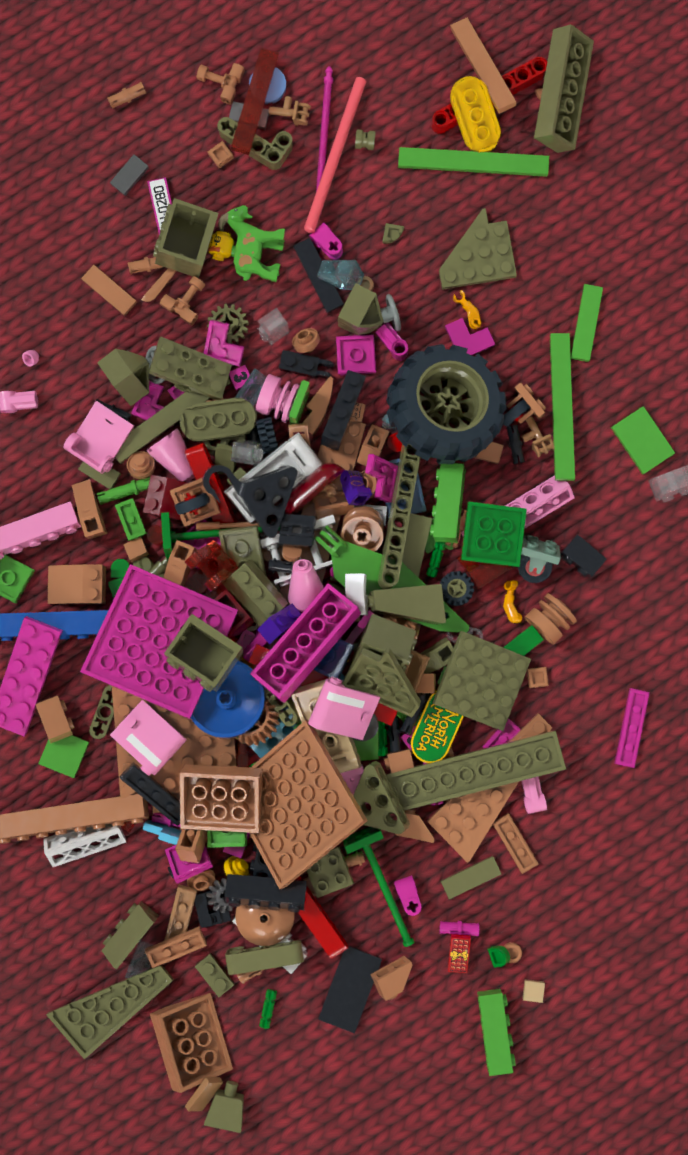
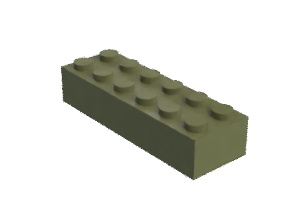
(564, 89)

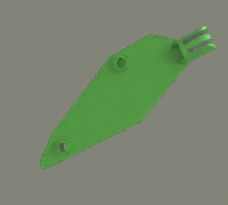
(353, 559)

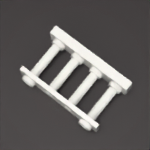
(272, 545)

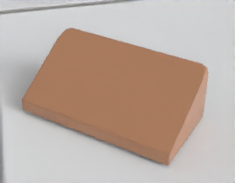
(333, 506)

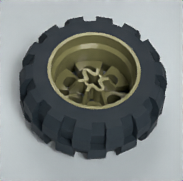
(428, 429)

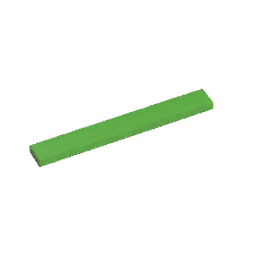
(473, 161)
(562, 407)

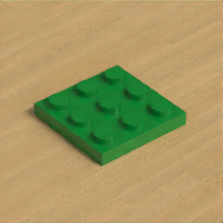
(493, 534)

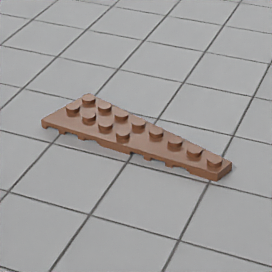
(468, 818)

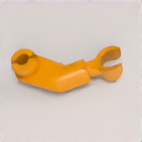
(472, 311)
(509, 608)

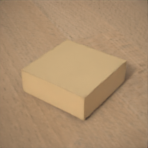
(533, 991)

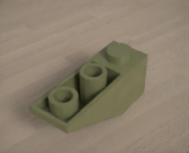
(439, 655)

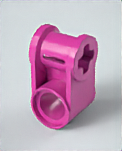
(325, 240)
(408, 892)

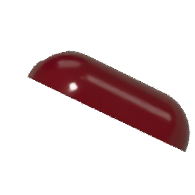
(312, 486)

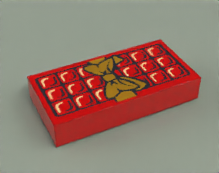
(459, 953)

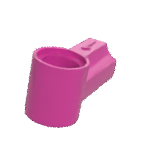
(392, 340)

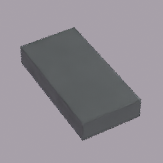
(129, 175)

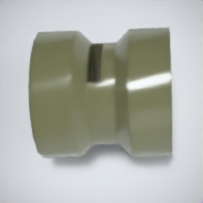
(365, 139)

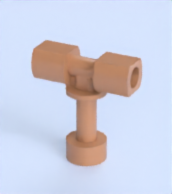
(227, 82)
(181, 306)

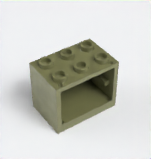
(184, 237)
(385, 633)
(203, 653)

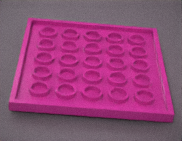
(139, 631)

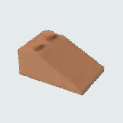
(77, 584)

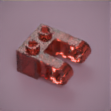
(204, 560)

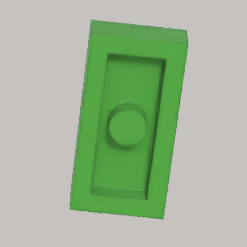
(131, 519)

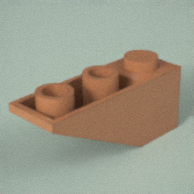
(88, 510)
(176, 569)

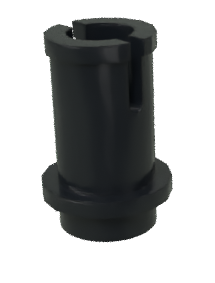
(280, 566)

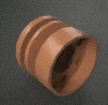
(551, 618)

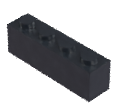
(343, 410)
(264, 892)

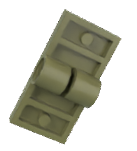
(189, 369)

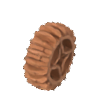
(264, 728)

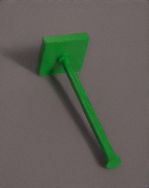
(171, 537)
(363, 839)

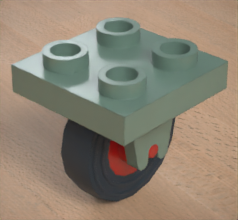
(537, 559)

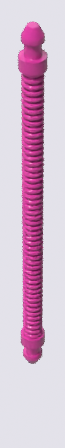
(328, 81)

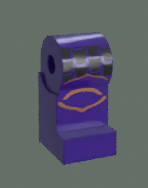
(354, 487)

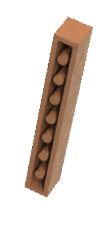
(73, 817)

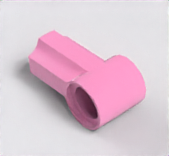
(12, 401)
(534, 798)

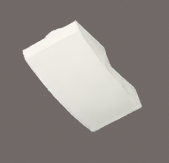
(356, 591)

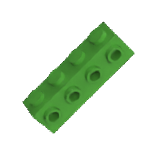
(449, 503)
(495, 1033)

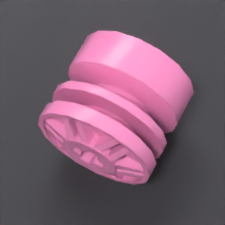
(276, 398)

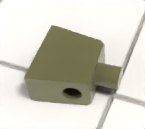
(226, 1109)

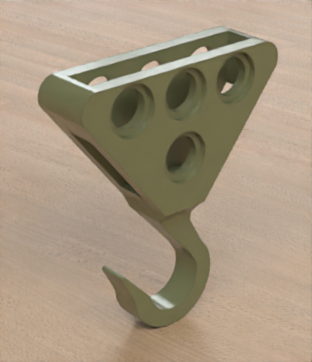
(380, 811)

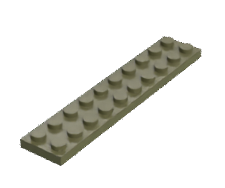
(476, 771)

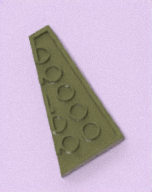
(99, 1015)

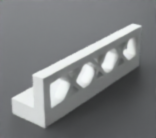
(65, 843)

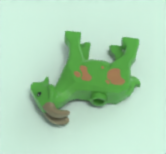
(250, 244)

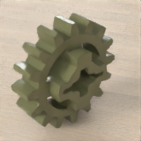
(235, 323)

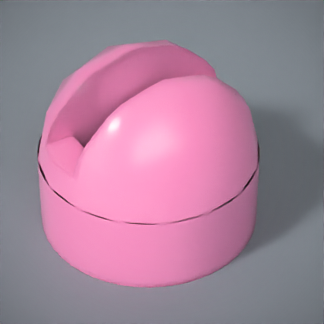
(30, 357)

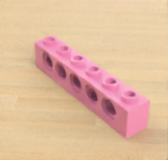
(543, 500)

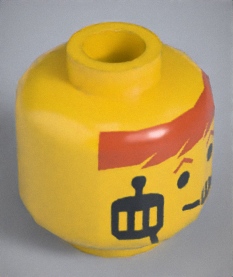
(220, 245)

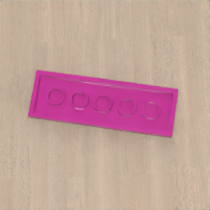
(27, 674)

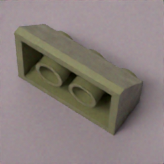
(255, 592)
(128, 933)

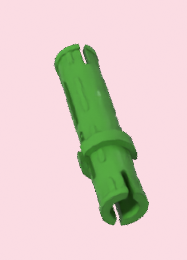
(134, 487)

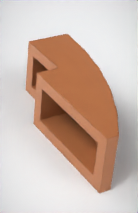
(319, 406)

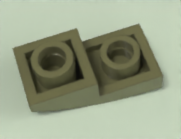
(223, 457)

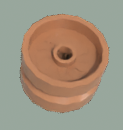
(363, 528)

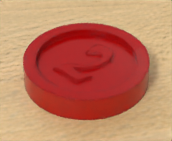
(394, 443)

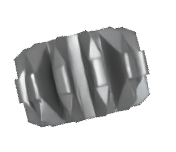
(215, 895)

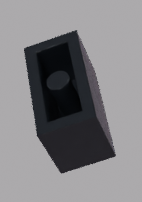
(582, 556)

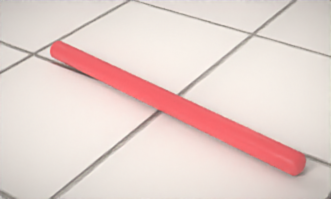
(335, 155)

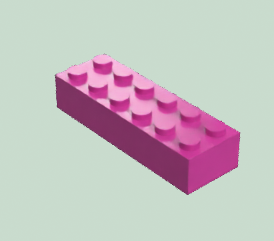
(306, 643)

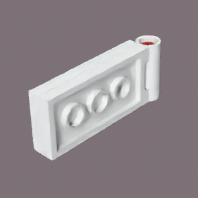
(293, 453)

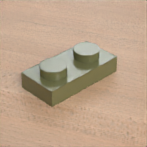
(214, 975)

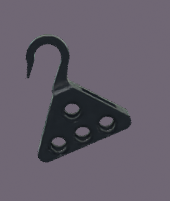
(246, 490)

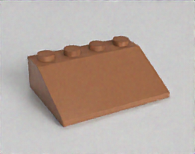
(220, 798)
(191, 1042)

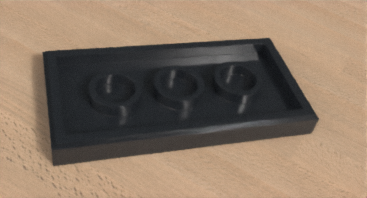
(349, 989)

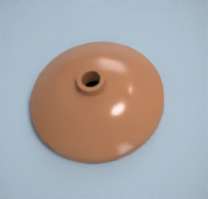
(261, 932)

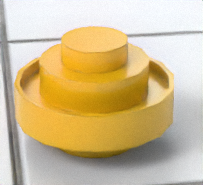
(236, 866)

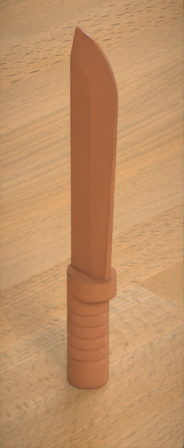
(158, 286)
(217, 525)

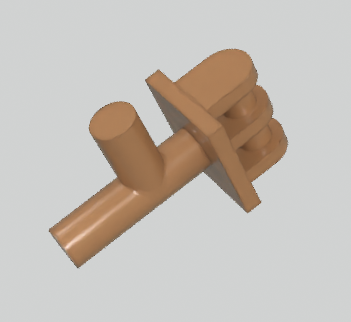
(294, 113)
(540, 440)

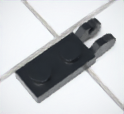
(304, 364)

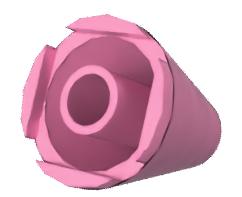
(172, 456)
(304, 585)

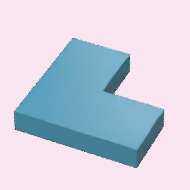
(165, 833)

